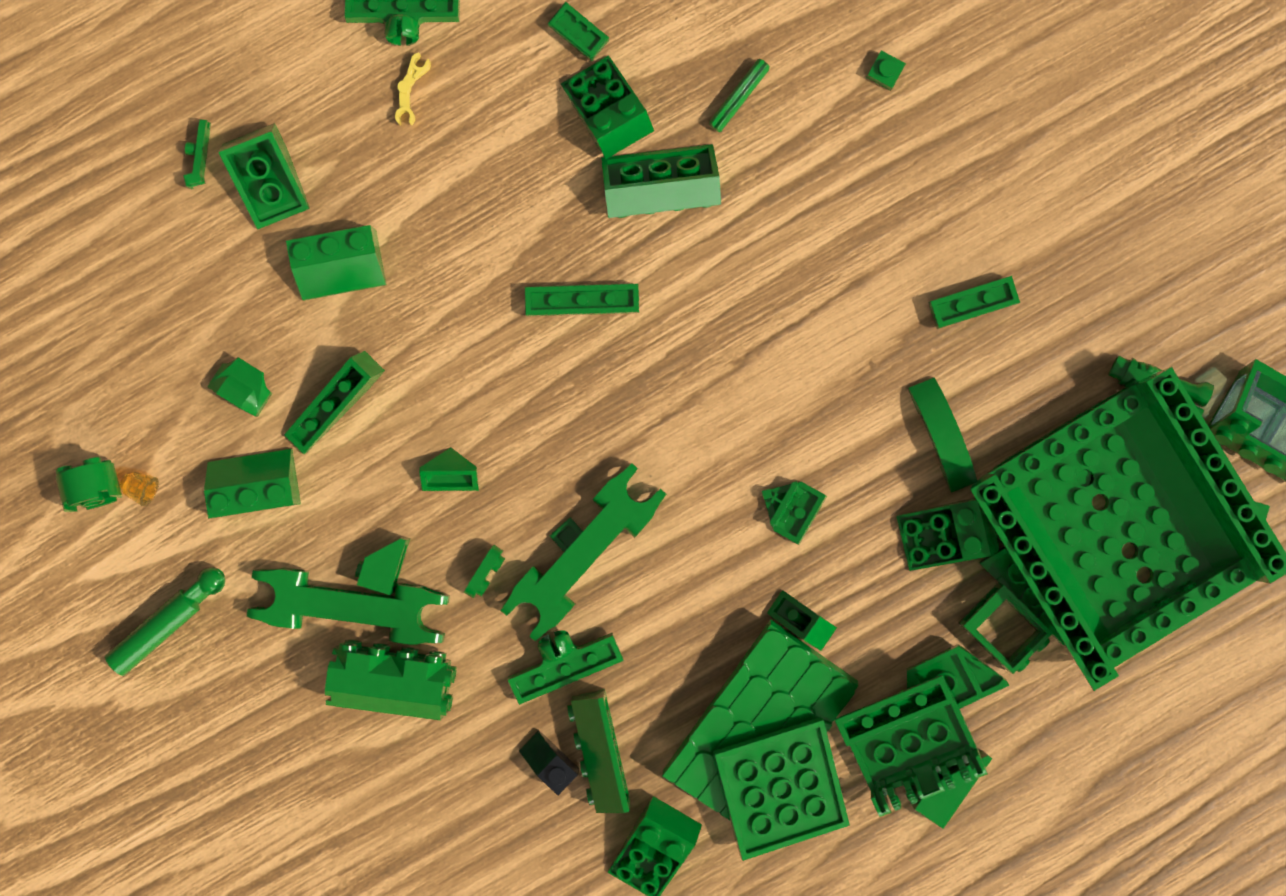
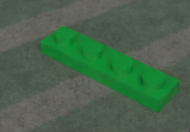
(582, 300)

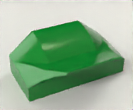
(241, 386)

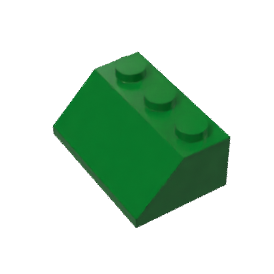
(336, 262)
(251, 484)

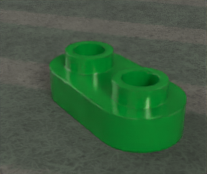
(478, 583)

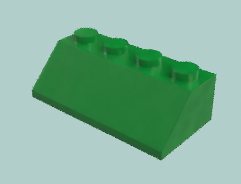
(661, 181)
(600, 752)

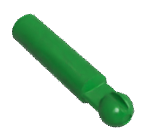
(164, 622)

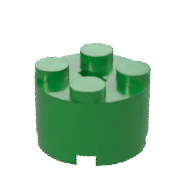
(88, 485)

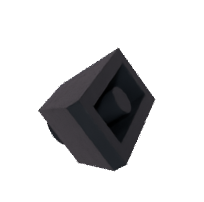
(549, 762)

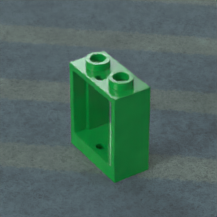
(985, 607)

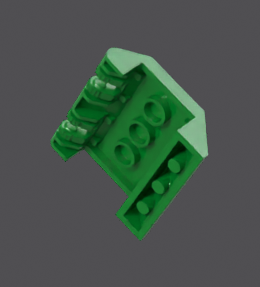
(910, 743)

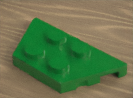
(963, 672)

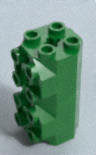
(390, 681)

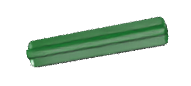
(739, 95)

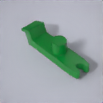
(199, 151)

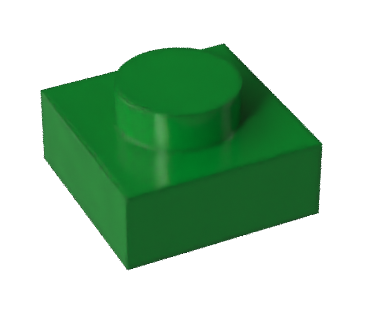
(886, 70)

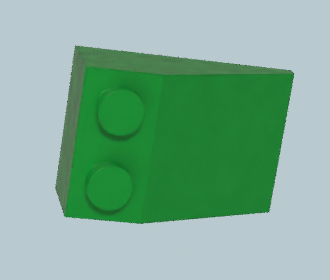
(264, 175)

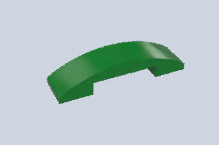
(944, 434)

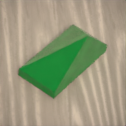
(449, 473)

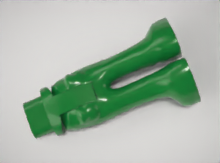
(1132, 371)

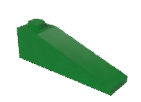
(334, 400)

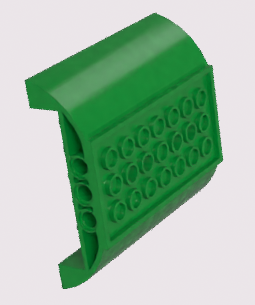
(1163, 493)

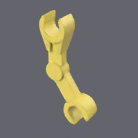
(405, 85)

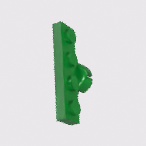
(402, 15)
(563, 664)

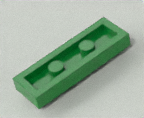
(974, 302)

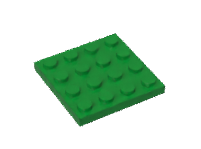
(781, 788)

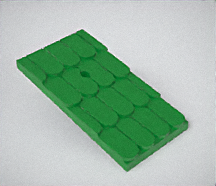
(769, 690)

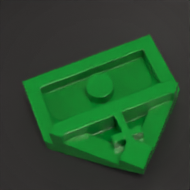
(793, 509)

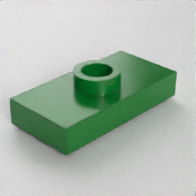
(578, 31)

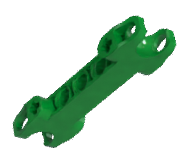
(550, 590)
(298, 599)

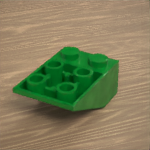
(608, 107)
(947, 534)
(655, 848)

